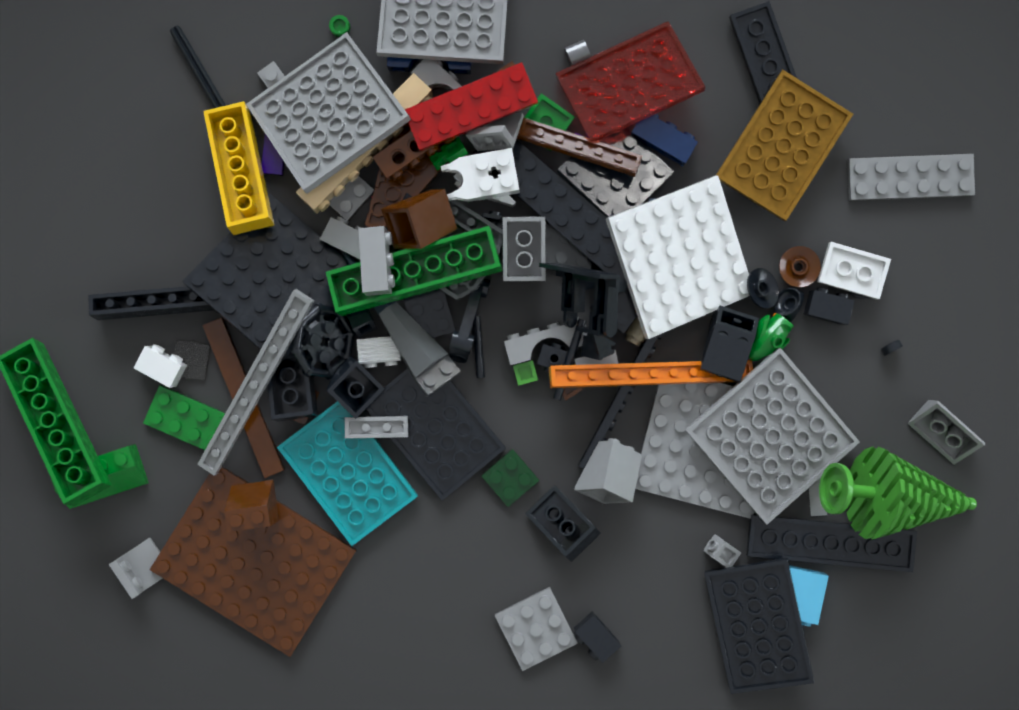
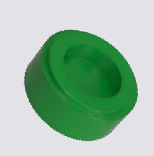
(339, 25)

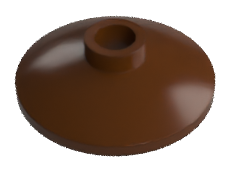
(809, 264)

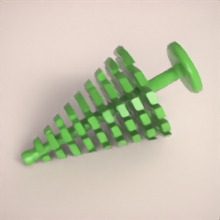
(888, 494)

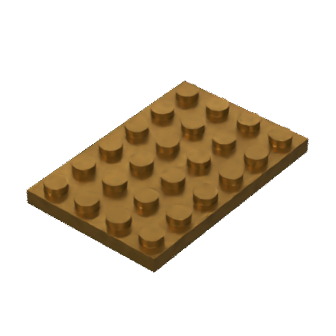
(783, 145)

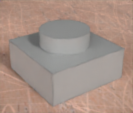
(270, 74)

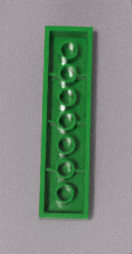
(420, 270)
(53, 422)

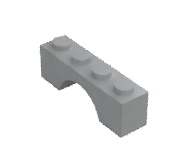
(435, 76)
(520, 348)

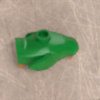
(770, 336)

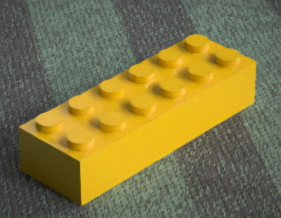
(238, 168)

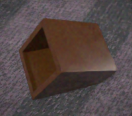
(419, 219)

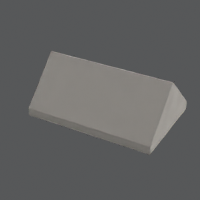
(945, 431)

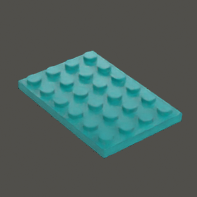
(347, 475)

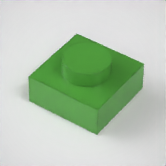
(525, 372)

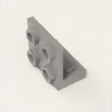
(497, 134)
(134, 567)

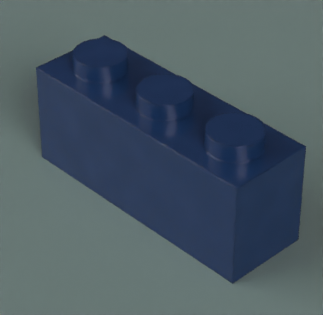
(665, 139)

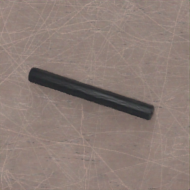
(197, 67)

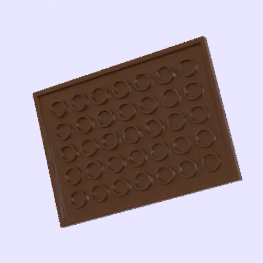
(256, 577)

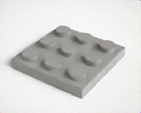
(536, 628)

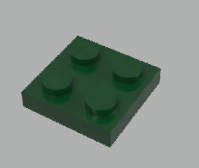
(510, 477)

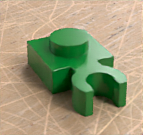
(449, 153)

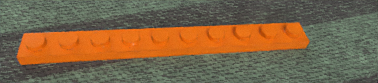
(634, 374)

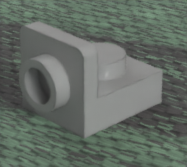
(722, 551)

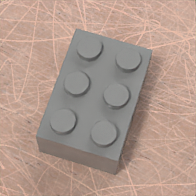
(524, 248)

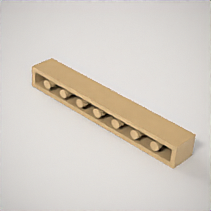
(409, 94)

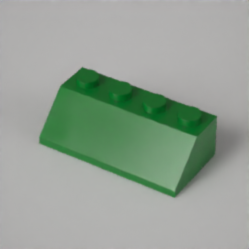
(123, 471)

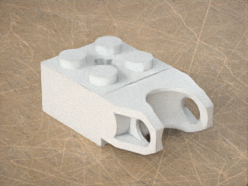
(476, 178)

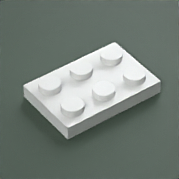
(854, 270)

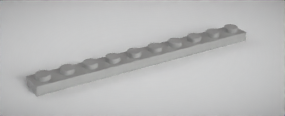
(256, 381)

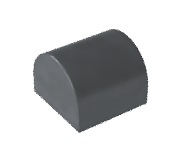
(577, 52)

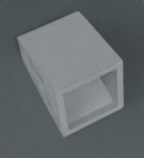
(610, 473)

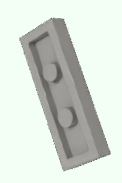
(376, 427)

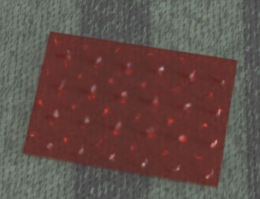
(630, 82)

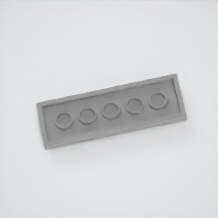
(911, 177)

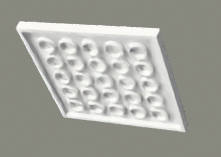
(680, 256)

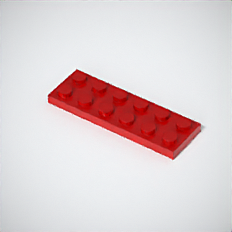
(471, 106)

